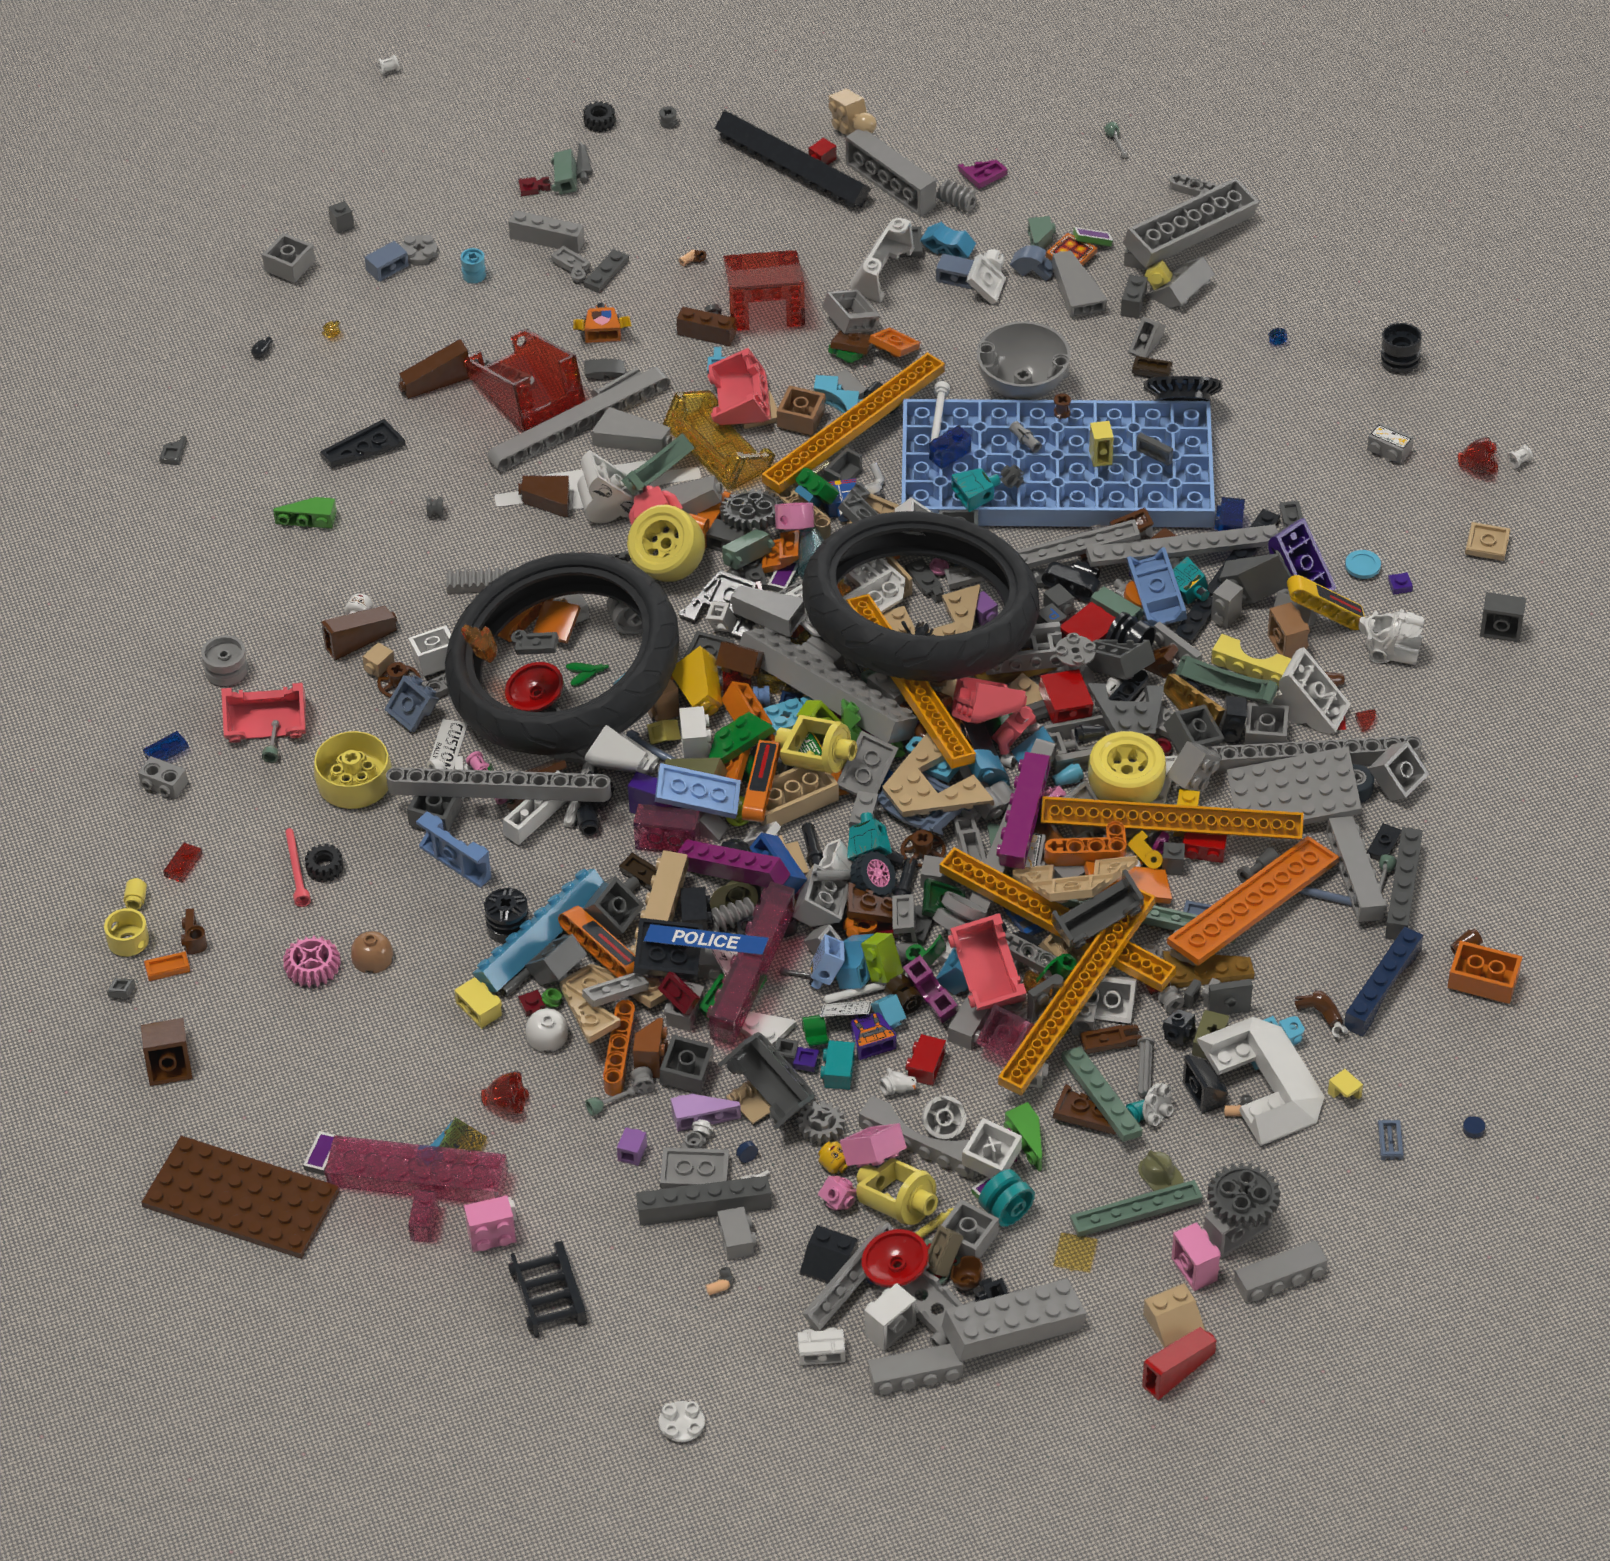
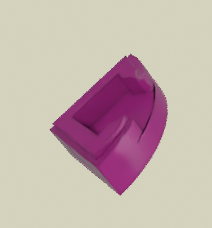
(1159, 843)

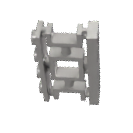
(1042, 656)
(1065, 730)

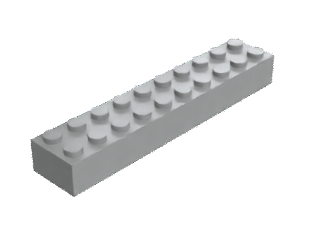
(826, 683)

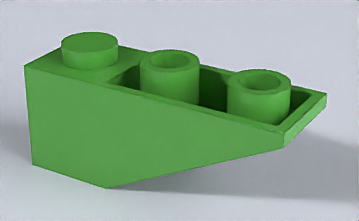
(310, 513)
(1025, 1122)

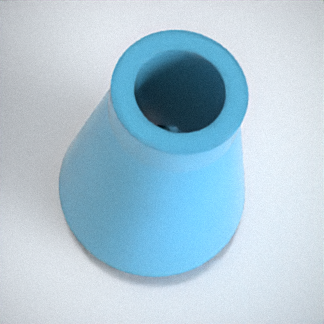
(1069, 775)

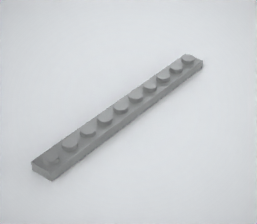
(1181, 545)
(1055, 550)

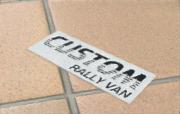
(449, 742)

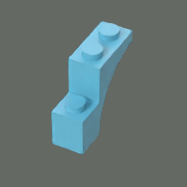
(834, 395)

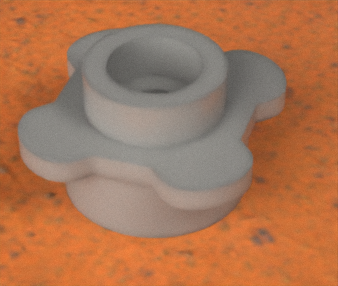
(693, 1137)

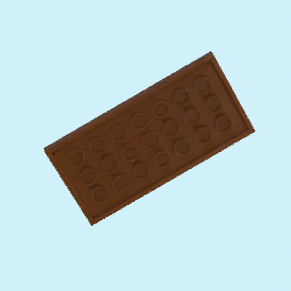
(240, 1196)

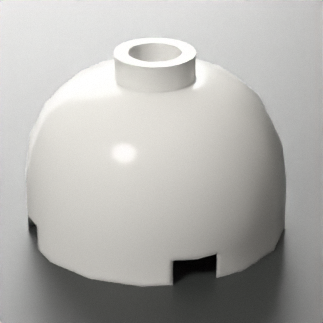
(546, 1030)
(944, 1117)

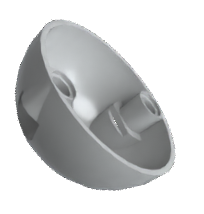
(1023, 359)

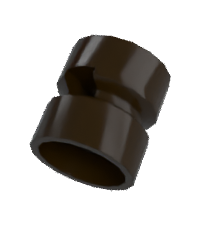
(907, 994)

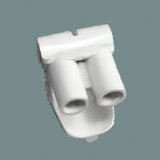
(1393, 636)

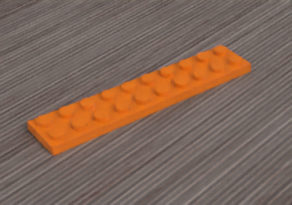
(1252, 900)

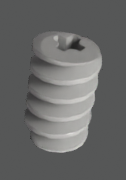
(956, 195)
(731, 914)

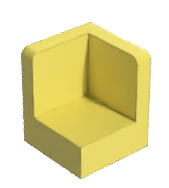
(663, 731)
(1345, 1084)

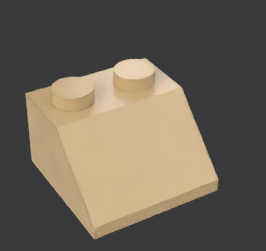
(1172, 1314)

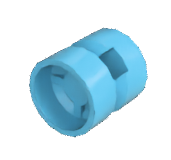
(473, 265)

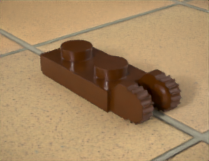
(1110, 1038)

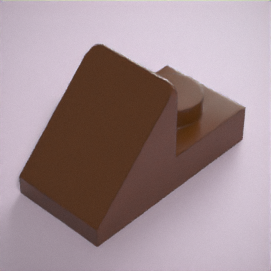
(1163, 661)

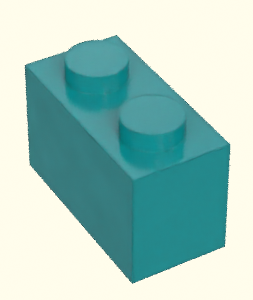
(839, 1064)

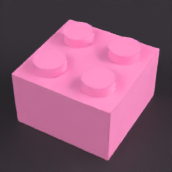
(873, 1145)
(490, 1223)
(1195, 1256)

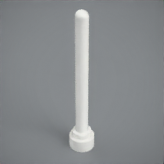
(941, 391)
(854, 992)

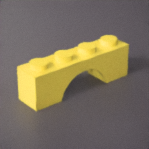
(1229, 655)

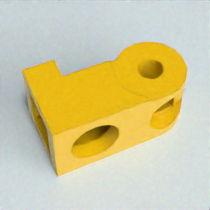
(1150, 857)

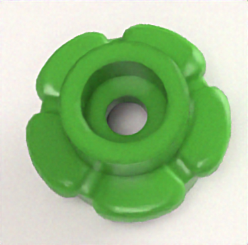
(552, 997)

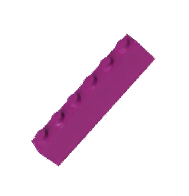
(1024, 810)
(734, 864)

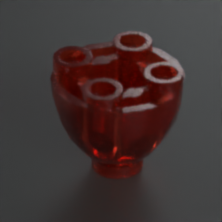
(1479, 457)
(506, 1094)

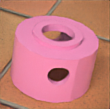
(794, 516)

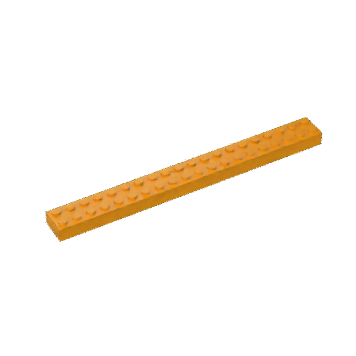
(853, 422)
(924, 700)
(1173, 817)
(1037, 909)
(1070, 1000)

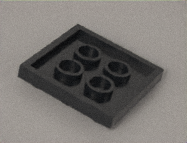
(661, 958)

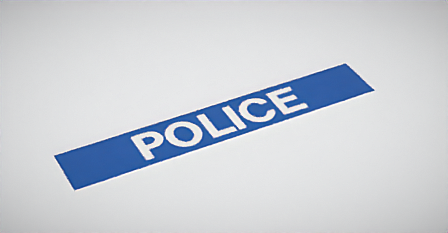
(706, 939)

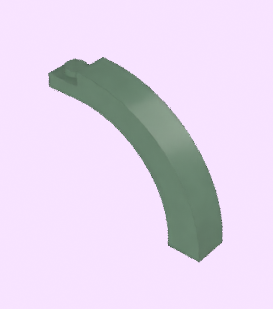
(658, 464)
(1227, 681)

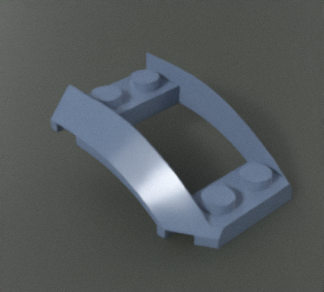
(934, 821)

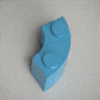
(947, 241)
(988, 768)
(854, 970)

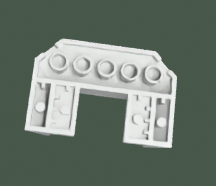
(871, 578)
(1296, 1094)

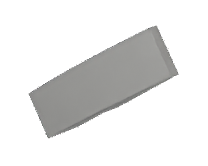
(969, 837)

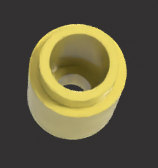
(135, 893)

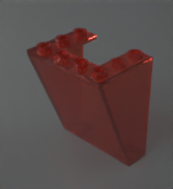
(764, 278)
(507, 380)

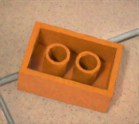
(1484, 972)

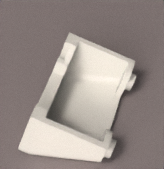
(892, 242)
(620, 753)

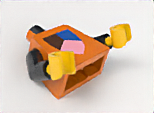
(602, 324)

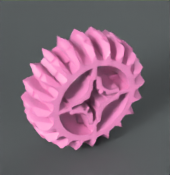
(311, 955)

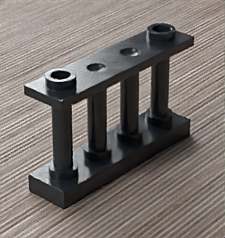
(569, 1292)

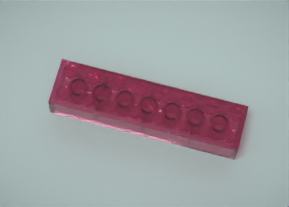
(748, 969)
(406, 1167)

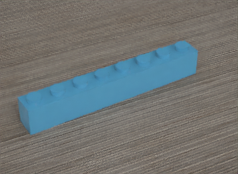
(537, 932)

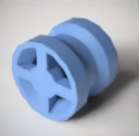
(762, 695)

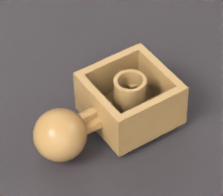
(850, 113)

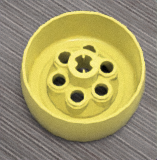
(672, 561)
(351, 754)
(1124, 780)

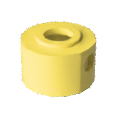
(127, 923)

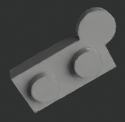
(572, 262)

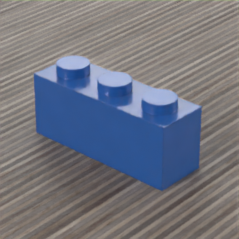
(773, 846)

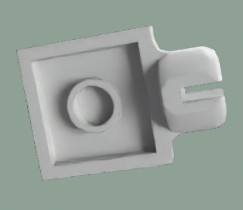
(987, 275)

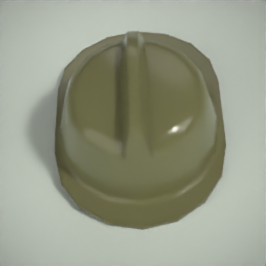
(733, 891)
(1159, 1171)

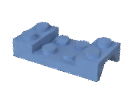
(1157, 588)
(468, 861)

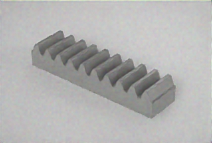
(471, 581)

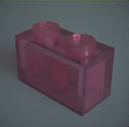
(423, 1215)

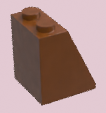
(166, 1051)

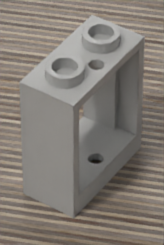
(865, 316)

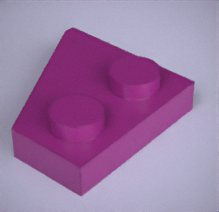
(983, 172)

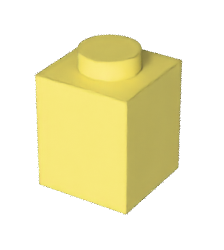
(1158, 274)

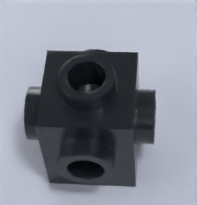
(1179, 1027)
(990, 1289)

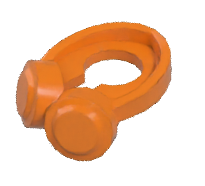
(851, 929)

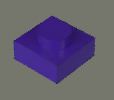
(1400, 583)
(806, 1059)

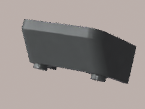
(1099, 912)
(770, 1076)

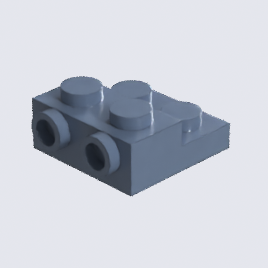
(411, 702)

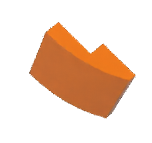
(783, 553)
(558, 618)

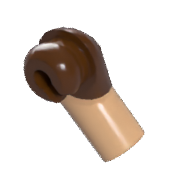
(693, 256)

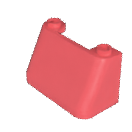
(740, 390)
(984, 700)
(251, 713)
(987, 963)

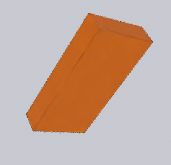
(167, 966)

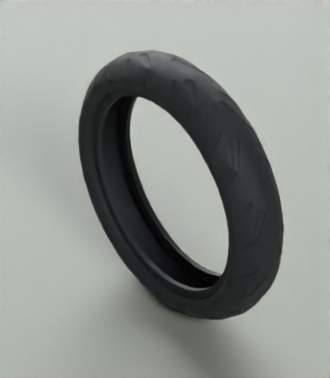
(910, 654)
(579, 726)

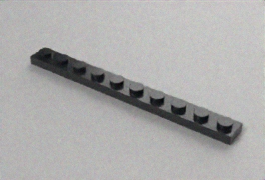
(1201, 611)

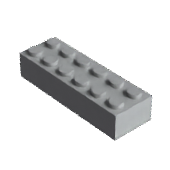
(891, 172)
(1013, 1319)

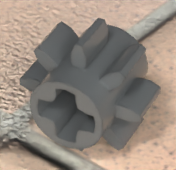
(1012, 476)

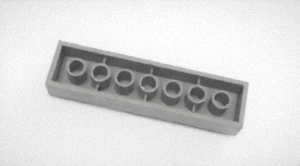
(1190, 222)

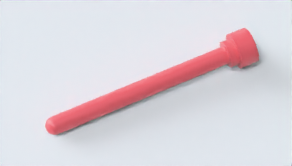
(301, 895)

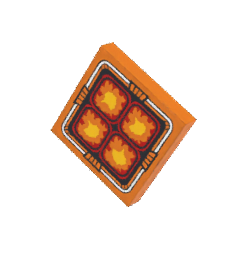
(1082, 250)

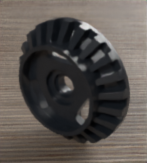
(1183, 388)

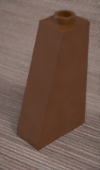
(435, 371)
(355, 630)

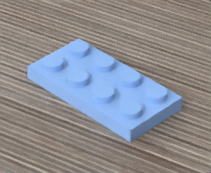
(697, 790)

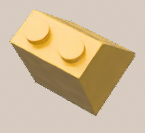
(699, 680)

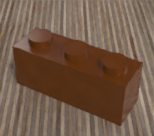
(706, 326)

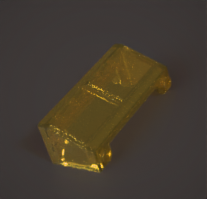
(715, 445)

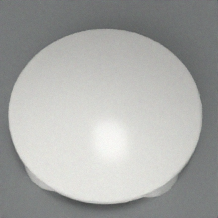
(1158, 1104)
(681, 1421)

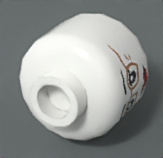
(358, 603)

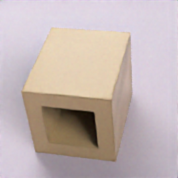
(378, 659)

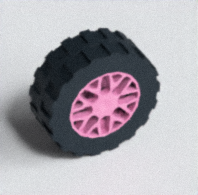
(874, 873)

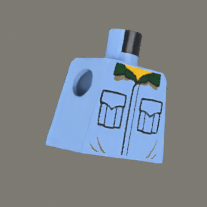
(826, 961)

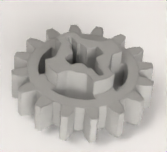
(821, 1122)

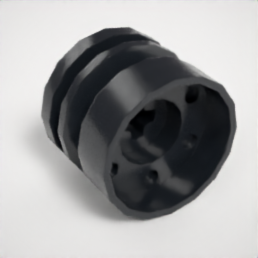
(1401, 347)
(1128, 628)
(504, 913)

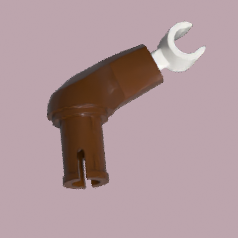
(1326, 1006)

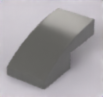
(600, 367)

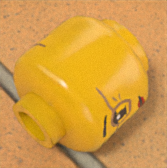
(832, 1157)

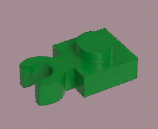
(848, 357)

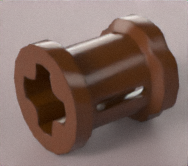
(1062, 404)

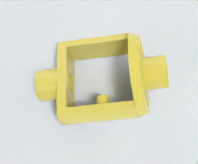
(836, 746)
(914, 1200)

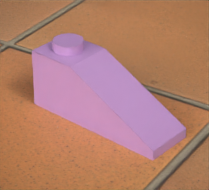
(693, 1107)

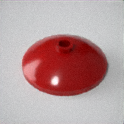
(534, 687)
(892, 1250)

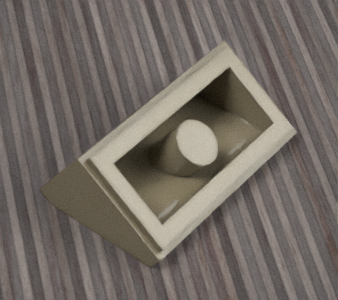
(943, 1250)

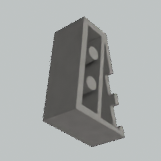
(1121, 659)

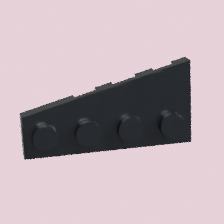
(367, 442)

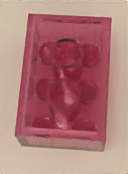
(665, 828)

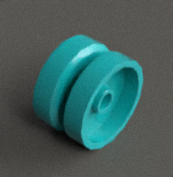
(1006, 1197)

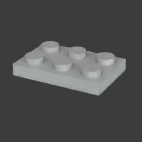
(869, 765)
(693, 1166)

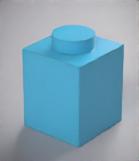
(890, 1009)

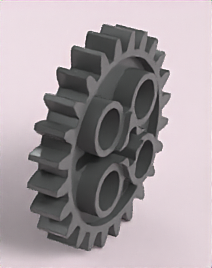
(749, 509)
(1230, 1191)

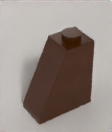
(546, 493)

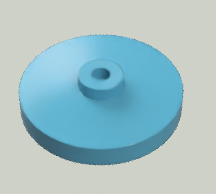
(1363, 564)

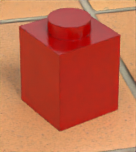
(823, 150)

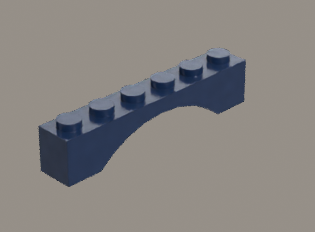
(1368, 1001)

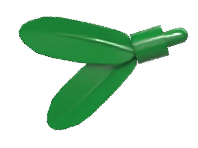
(586, 672)

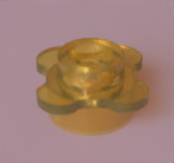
(331, 329)

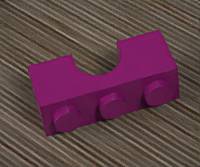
(933, 993)

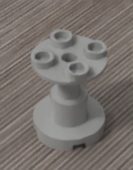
(1075, 653)

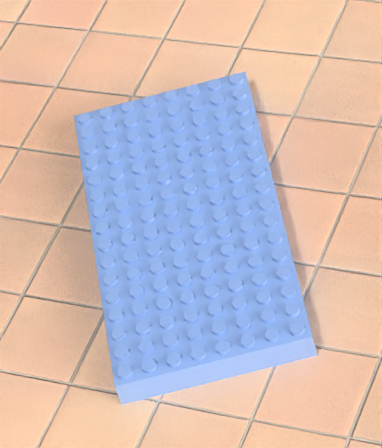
(1060, 477)

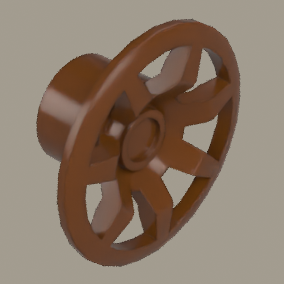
(395, 673)
(922, 845)

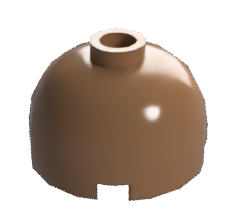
(371, 952)

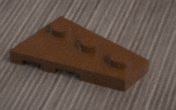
(868, 906)
(1081, 1111)

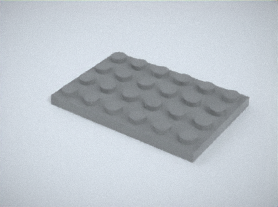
(1312, 784)

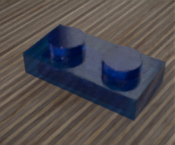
(166, 747)

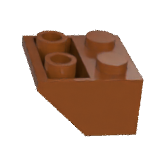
(651, 1046)

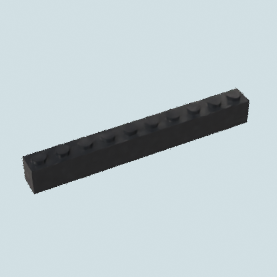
(792, 158)

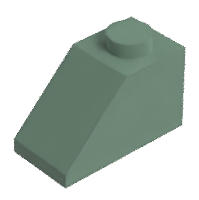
(1041, 231)

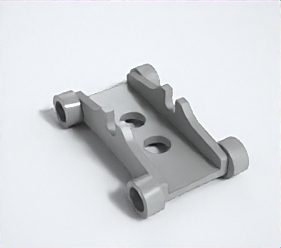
(936, 1296)

